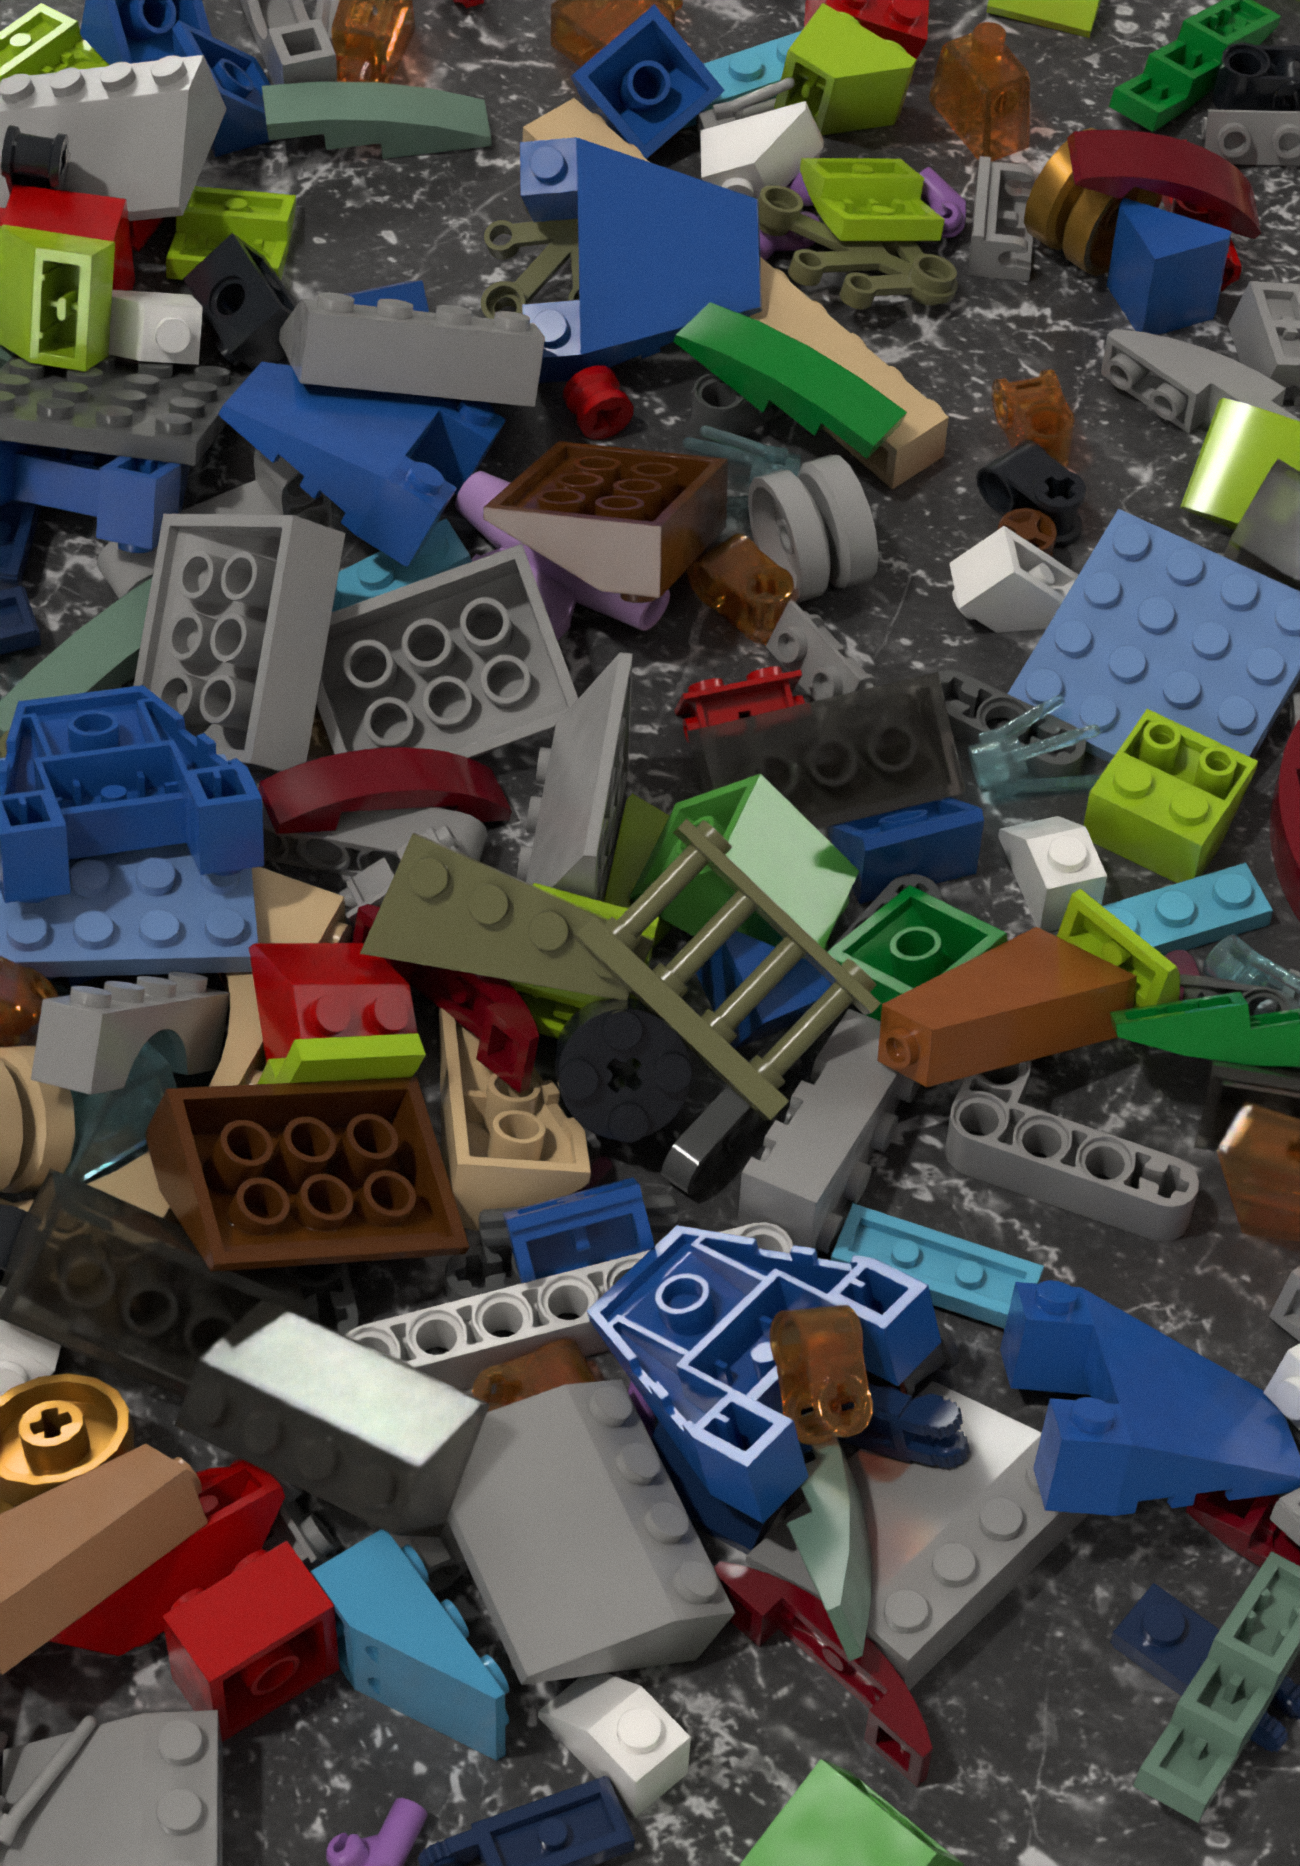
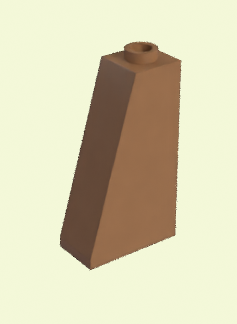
(88, 1541)

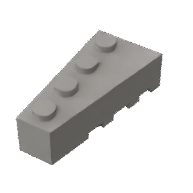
(826, 1139)

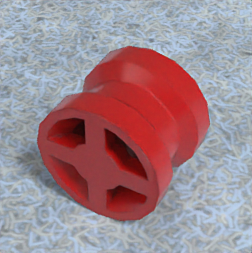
(598, 402)

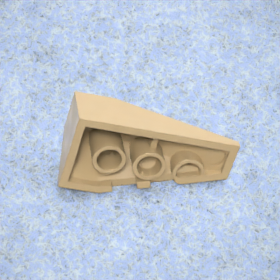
(500, 1142)

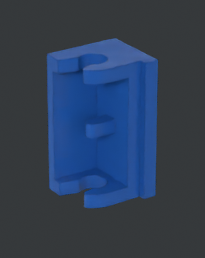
(579, 1230)

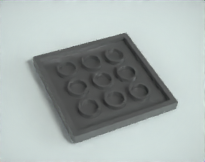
(116, 408)

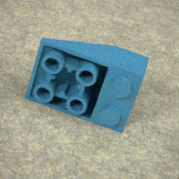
(410, 1647)

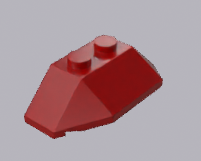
(239, 1512)

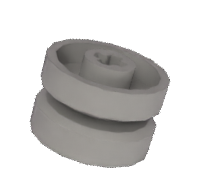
(815, 525)

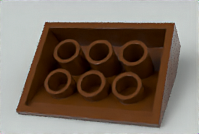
(616, 514)
(305, 1173)

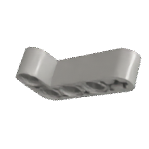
(271, 493)
(1146, 1188)

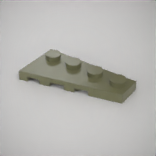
(486, 923)

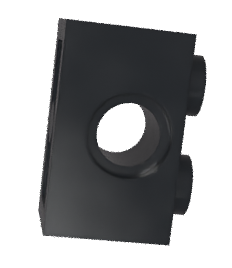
(241, 302)

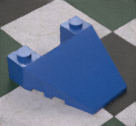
(648, 252)
(371, 452)
(119, 490)
(117, 778)
(697, 1347)
(1155, 1414)

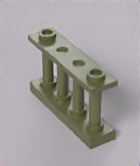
(665, 986)

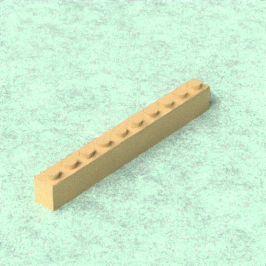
(923, 431)

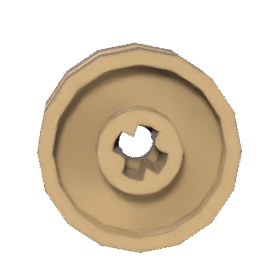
(34, 1124)

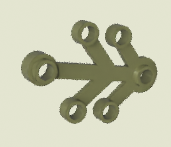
(563, 244)
(923, 276)

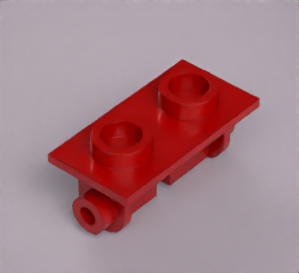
(715, 703)

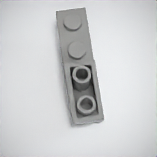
(1183, 378)

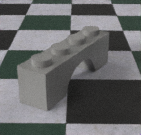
(291, 42)
(96, 1033)

